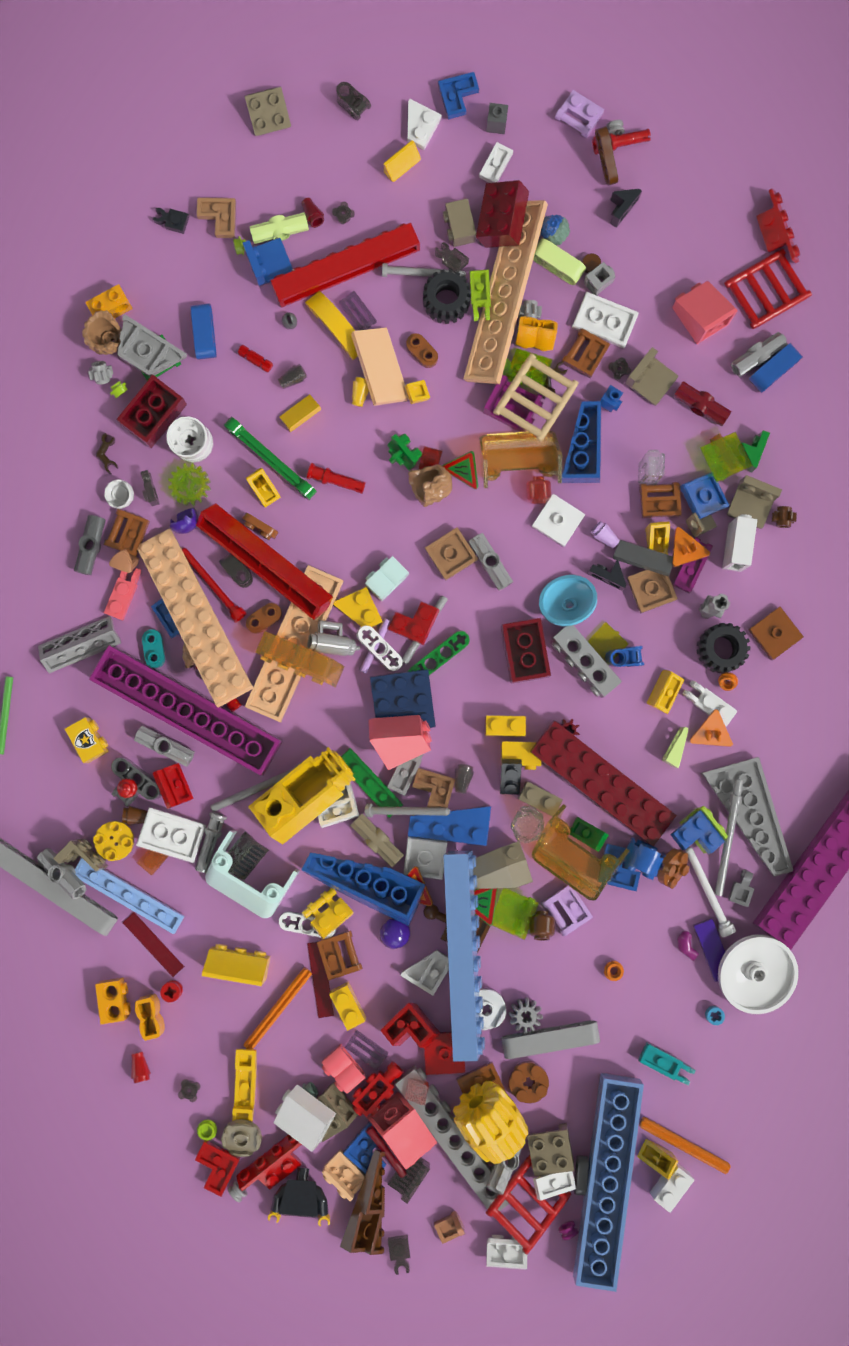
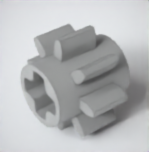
(530, 309)
(100, 372)

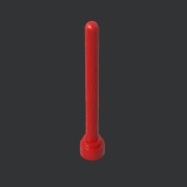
(236, 612)

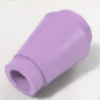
(604, 534)

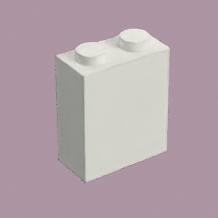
(739, 543)
(304, 1117)

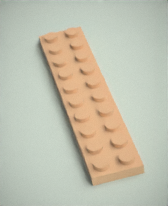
(506, 295)
(194, 618)

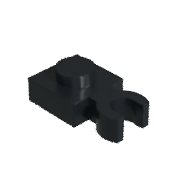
(174, 220)

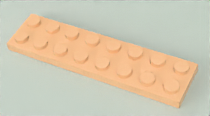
(275, 685)

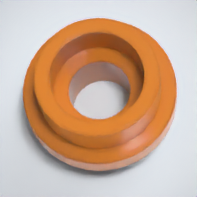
(728, 685)
(618, 975)

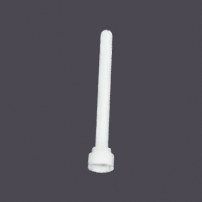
(725, 927)

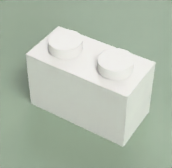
(670, 1191)

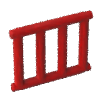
(764, 265)
(539, 1228)

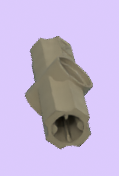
(377, 840)

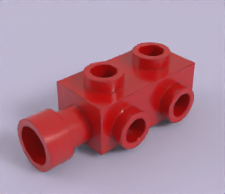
(375, 1092)

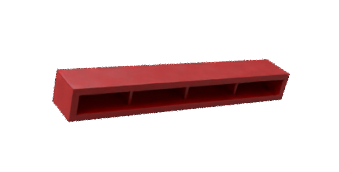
(345, 264)
(264, 561)

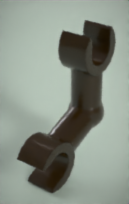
(548, 385)
(100, 454)

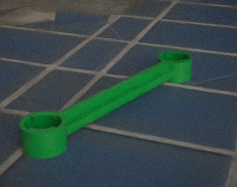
(240, 432)

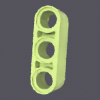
(558, 262)

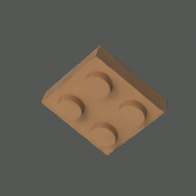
(451, 554)
(651, 590)

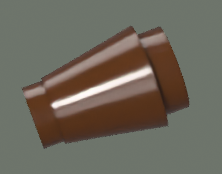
(133, 815)

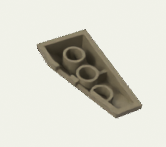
(502, 868)

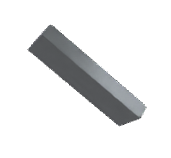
(643, 558)

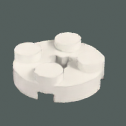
(497, 1006)

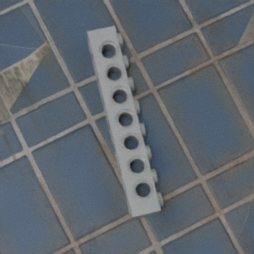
(443, 1133)

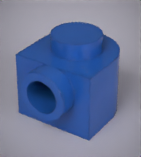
(611, 399)

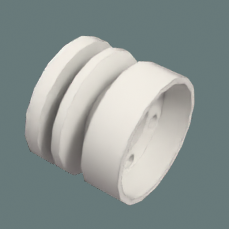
(180, 435)

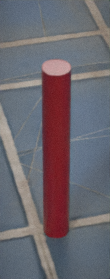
(388, 1154)

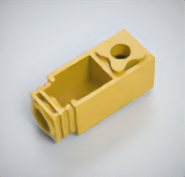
(302, 795)

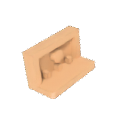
(343, 1175)

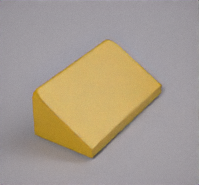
(401, 161)
(300, 413)
(665, 691)

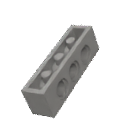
(584, 649)

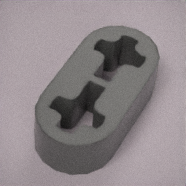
(581, 1175)

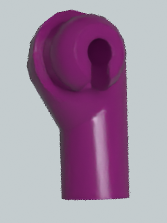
(684, 945)

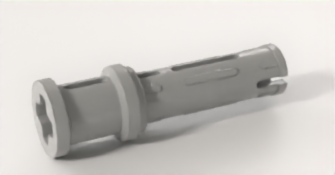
(212, 832)

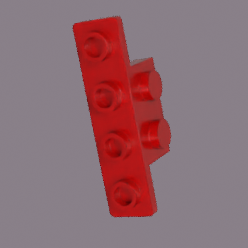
(775, 228)
(272, 1165)

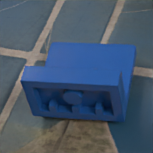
(268, 260)

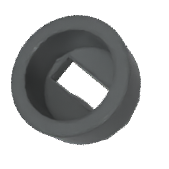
(293, 318)

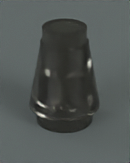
(293, 376)
(463, 777)

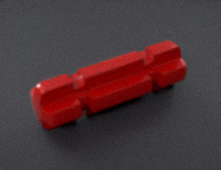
(255, 358)

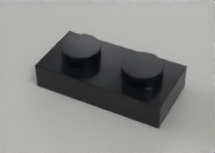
(510, 776)

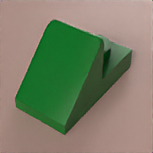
(755, 451)
(588, 834)

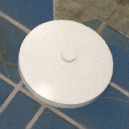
(758, 974)

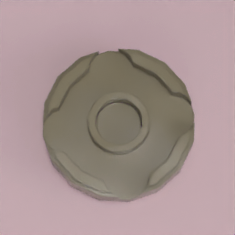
(241, 1137)

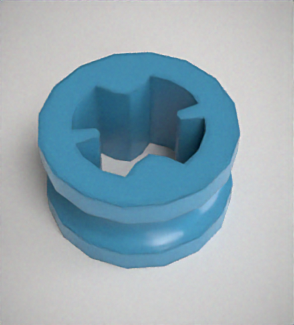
(709, 1010)

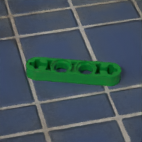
(435, 654)

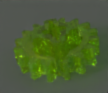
(181, 485)

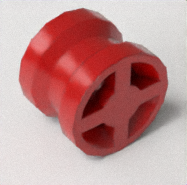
(173, 987)

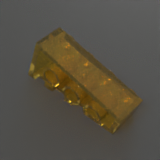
(302, 660)

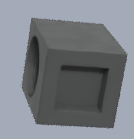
(497, 118)

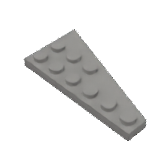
(756, 812)

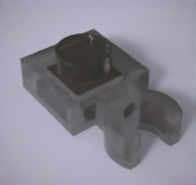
(452, 259)
(150, 491)
(399, 1251)

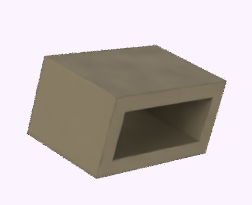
(460, 222)
(539, 799)

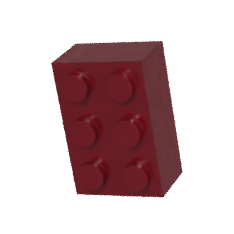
(502, 214)
(152, 411)
(525, 650)

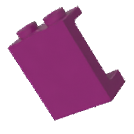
(512, 405)

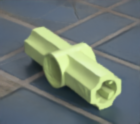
(279, 227)

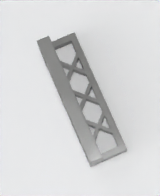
(78, 647)

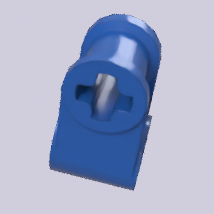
(627, 657)

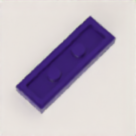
(710, 944)

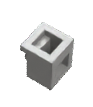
(602, 272)

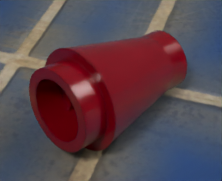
(313, 214)

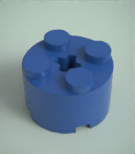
(644, 858)

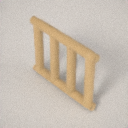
(550, 417)

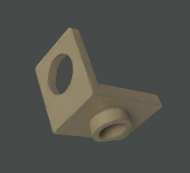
(700, 526)

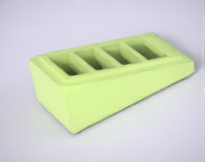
(675, 750)

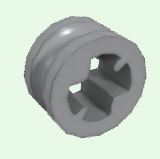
(616, 127)
(236, 1193)

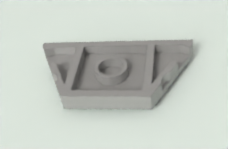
(146, 349)

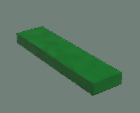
(370, 782)

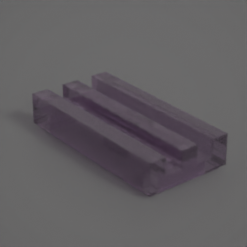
(367, 325)
(380, 1058)

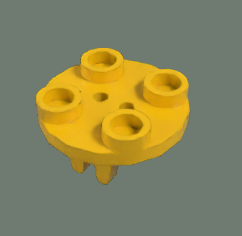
(106, 846)

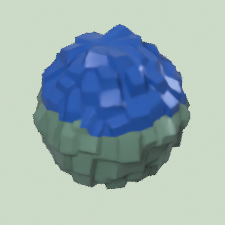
(555, 229)

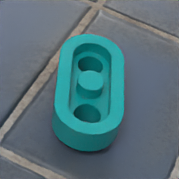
(153, 648)

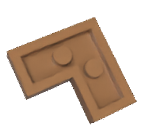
(221, 210)
(437, 784)

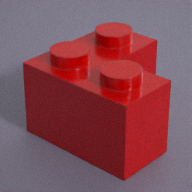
(410, 1022)

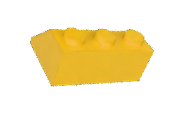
(236, 965)

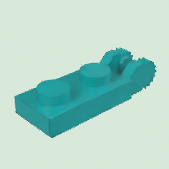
(664, 1063)

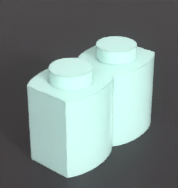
(386, 578)

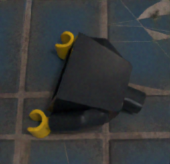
(300, 1199)

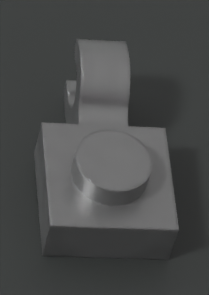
(742, 892)

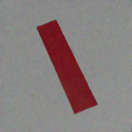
(153, 944)
(320, 982)

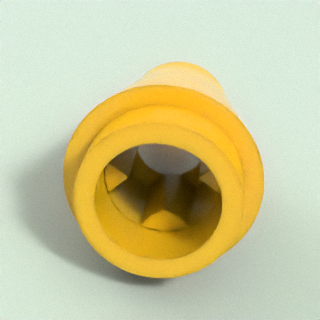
(359, 391)

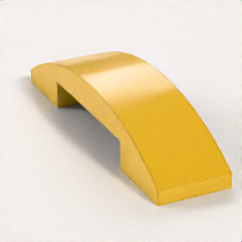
(334, 321)
(245, 1084)

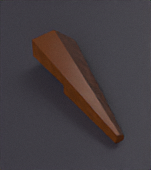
(365, 1225)

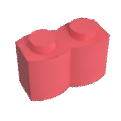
(343, 1069)

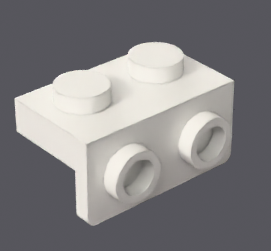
(505, 1253)

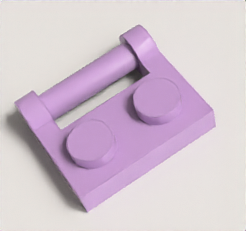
(583, 110)
(573, 907)

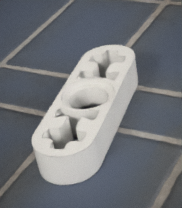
(386, 661)
(291, 927)

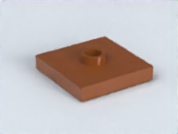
(776, 633)

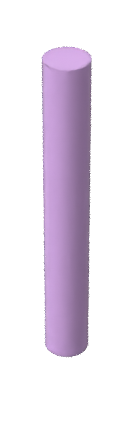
(369, 658)

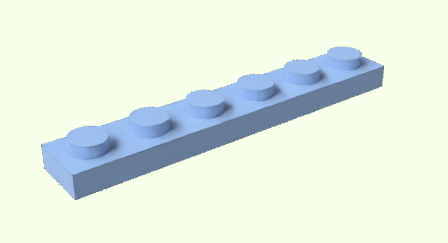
(130, 896)

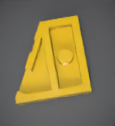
(360, 608)

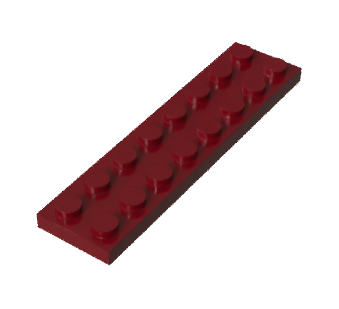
(603, 783)

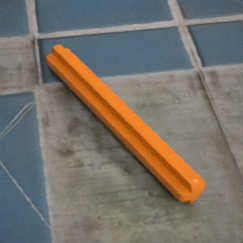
(277, 1009)
(684, 1145)

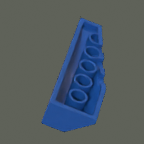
(368, 884)

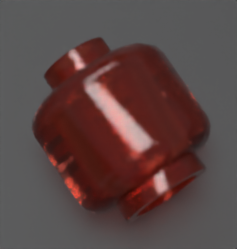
(538, 490)

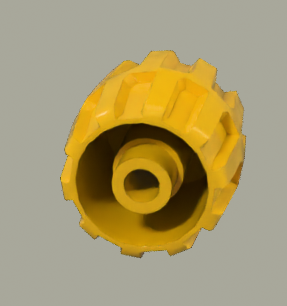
(490, 1122)

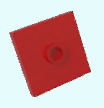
(440, 1057)

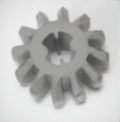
(518, 1018)

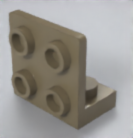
(268, 111)
(651, 378)
(753, 499)
(81, 848)
(339, 1103)
(551, 1151)

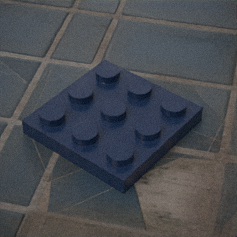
(403, 695)

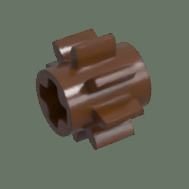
(784, 517)

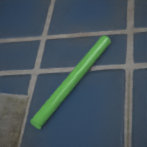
(5, 712)

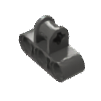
(142, 788)

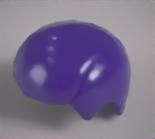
(185, 521)
(394, 934)

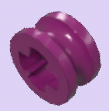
(568, 1230)

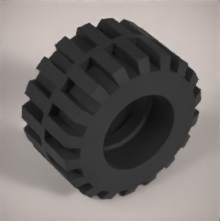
(450, 282)
(738, 643)

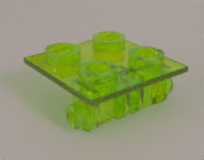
(533, 373)
(725, 457)
(513, 913)

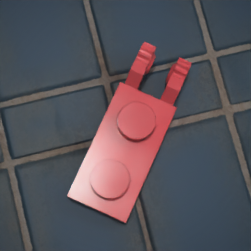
(122, 595)

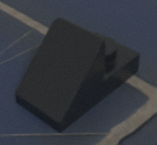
(625, 201)
(614, 577)

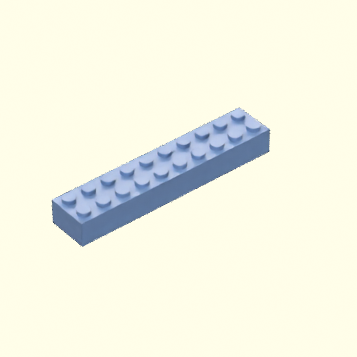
(462, 955)
(608, 1182)

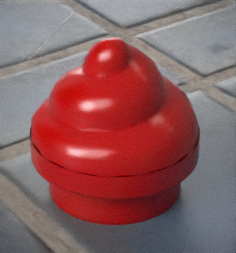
(127, 788)

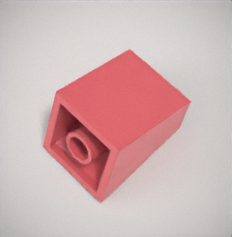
(703, 311)
(399, 738)
(402, 1130)

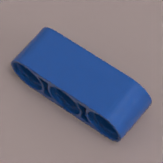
(203, 331)
(775, 367)

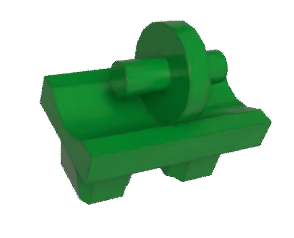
(401, 453)

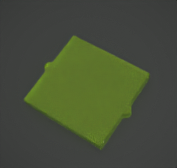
(607, 639)

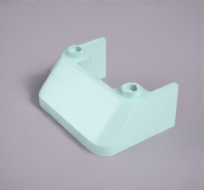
(261, 904)

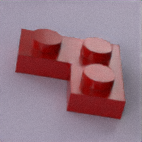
(416, 628)
(220, 1162)

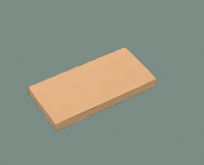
(380, 366)

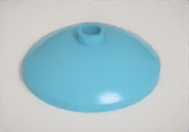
(567, 592)

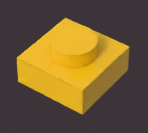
(417, 392)

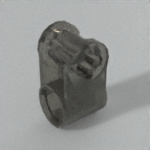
(354, 103)
(235, 569)

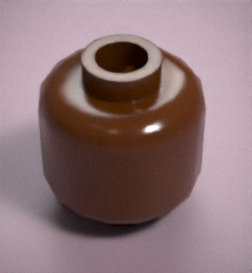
(542, 926)

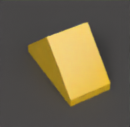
(263, 487)
(658, 536)
(658, 1158)

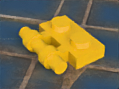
(330, 918)

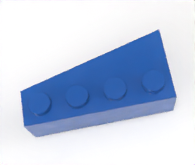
(584, 453)
(460, 826)

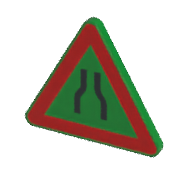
(464, 469)
(486, 904)

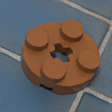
(674, 868)
(523, 1092)

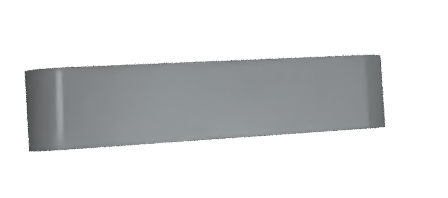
(550, 1039)

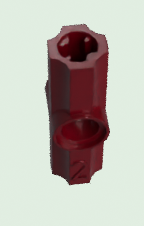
(702, 403)

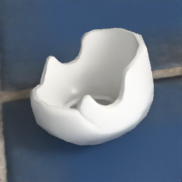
(119, 494)

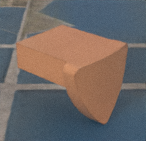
(124, 561)
(449, 1227)

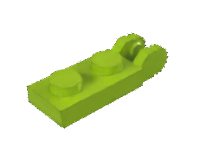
(480, 292)

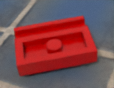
(172, 785)

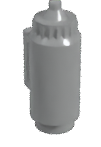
(330, 643)

